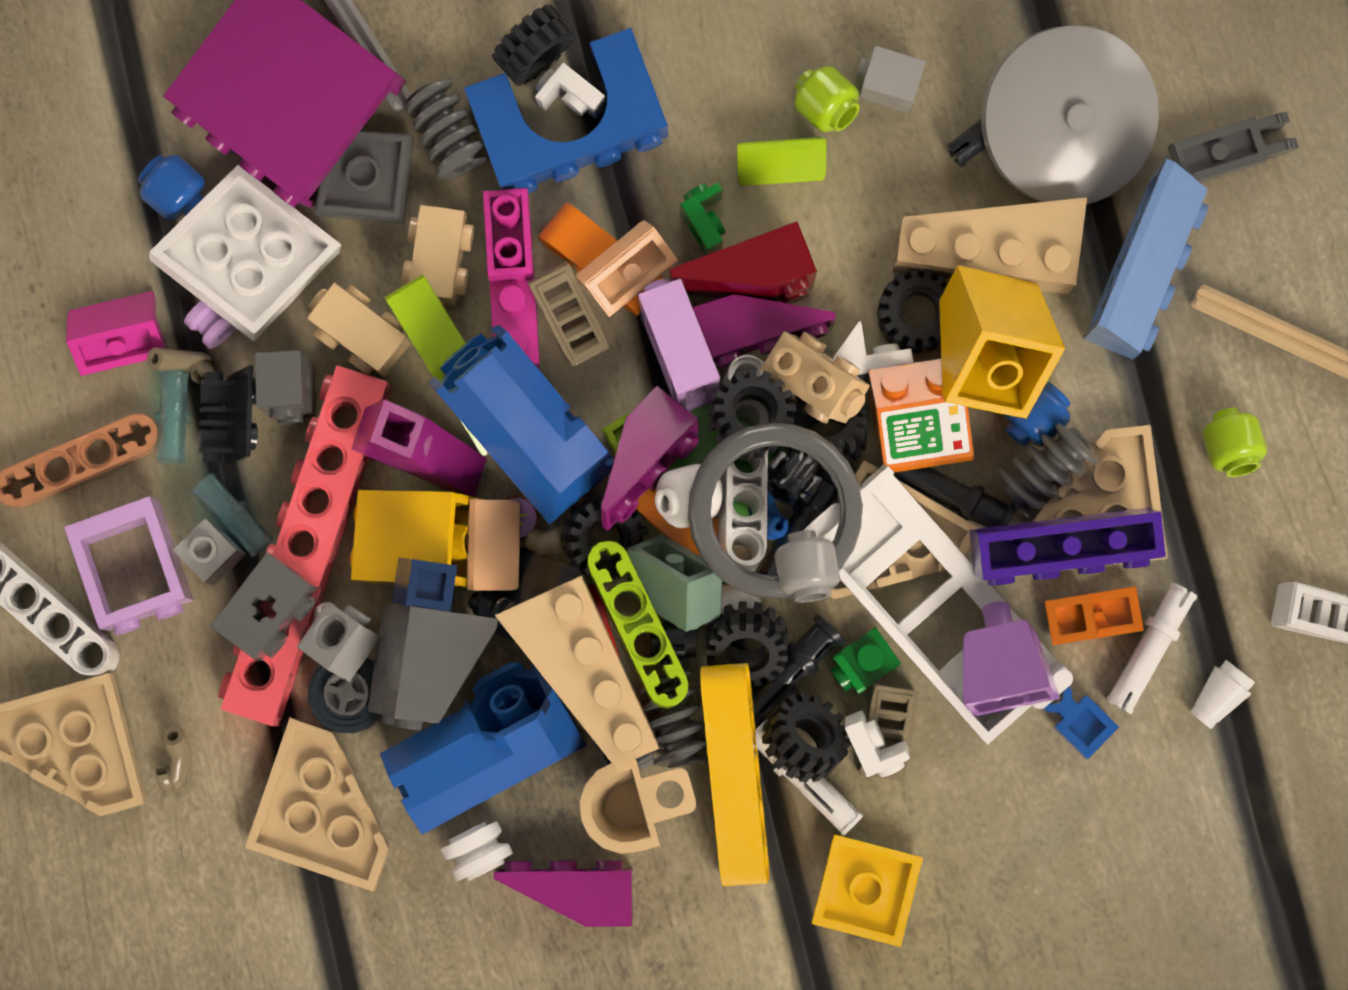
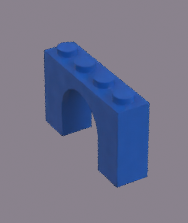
(630, 121)

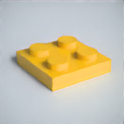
(867, 890)

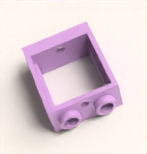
(679, 343)
(114, 522)

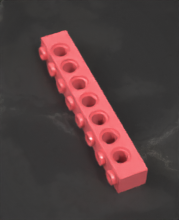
(338, 391)

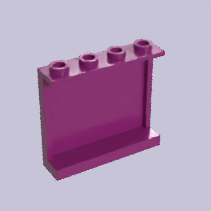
(281, 92)

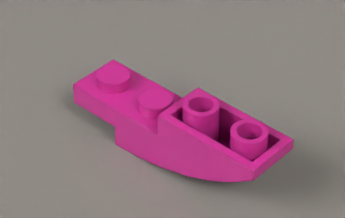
(511, 267)

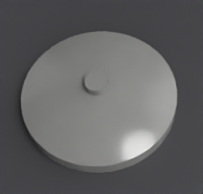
(1069, 114)

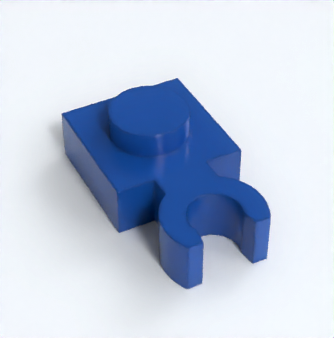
(1082, 723)

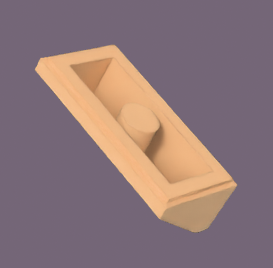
(626, 267)
(493, 544)

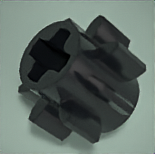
(793, 477)
(683, 642)

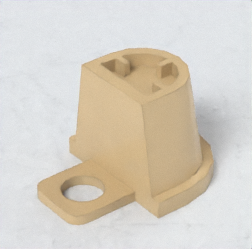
(623, 807)

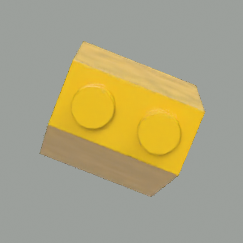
(996, 342)
(412, 527)

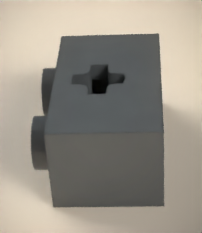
(285, 386)
(241, 617)

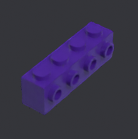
(1067, 544)

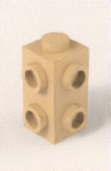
(438, 251)
(346, 320)
(823, 383)

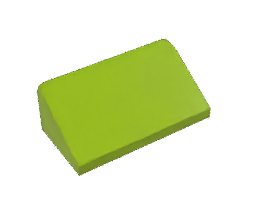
(781, 161)

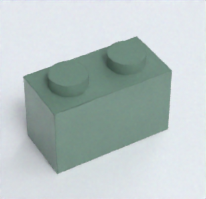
(676, 582)

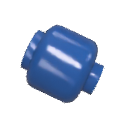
(171, 186)
(1046, 412)

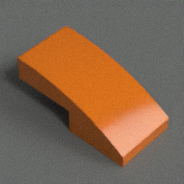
(1094, 615)

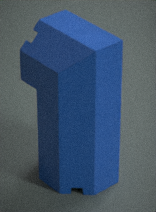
(522, 422)
(484, 748)

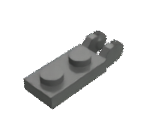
(1231, 148)

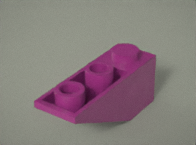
(748, 324)
(650, 443)
(418, 448)
(587, 896)

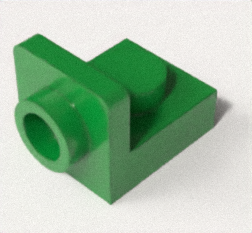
(704, 226)
(863, 662)

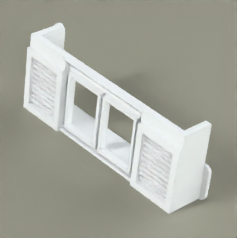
(889, 528)

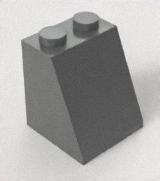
(423, 662)

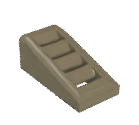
(585, 348)
(907, 717)

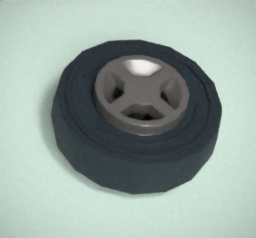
(330, 696)

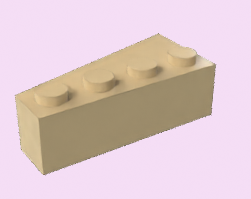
(1016, 241)
(578, 660)

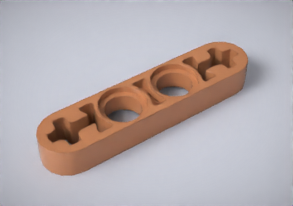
(76, 455)

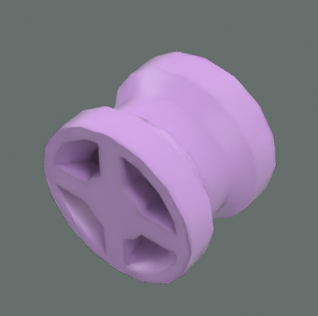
(209, 324)

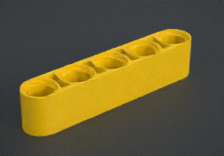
(734, 774)

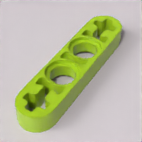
(632, 626)

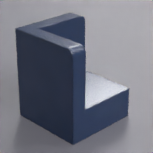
(424, 584)

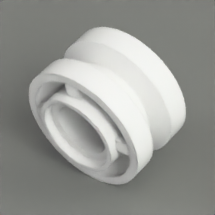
(476, 851)

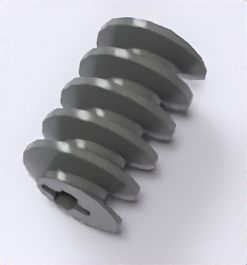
(443, 130)
(1047, 468)
(675, 726)

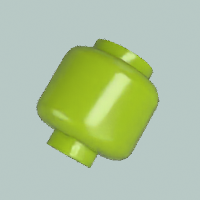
(826, 99)
(1234, 442)

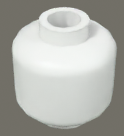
(673, 495)

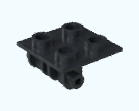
(240, 433)
(536, 576)

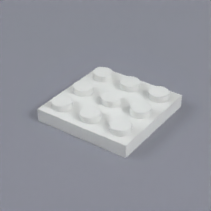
(245, 252)

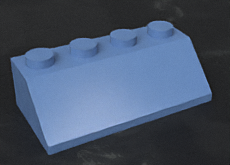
(1147, 262)

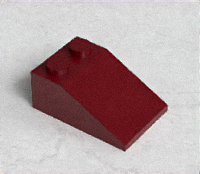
(763, 267)

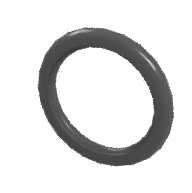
(741, 443)

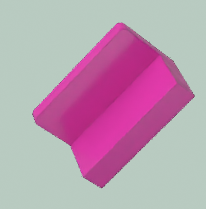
(114, 333)

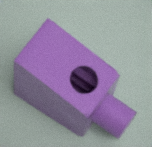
(1004, 664)

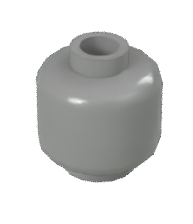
(807, 567)

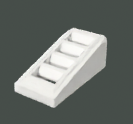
(1294, 608)

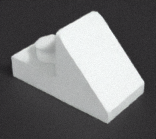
(883, 356)

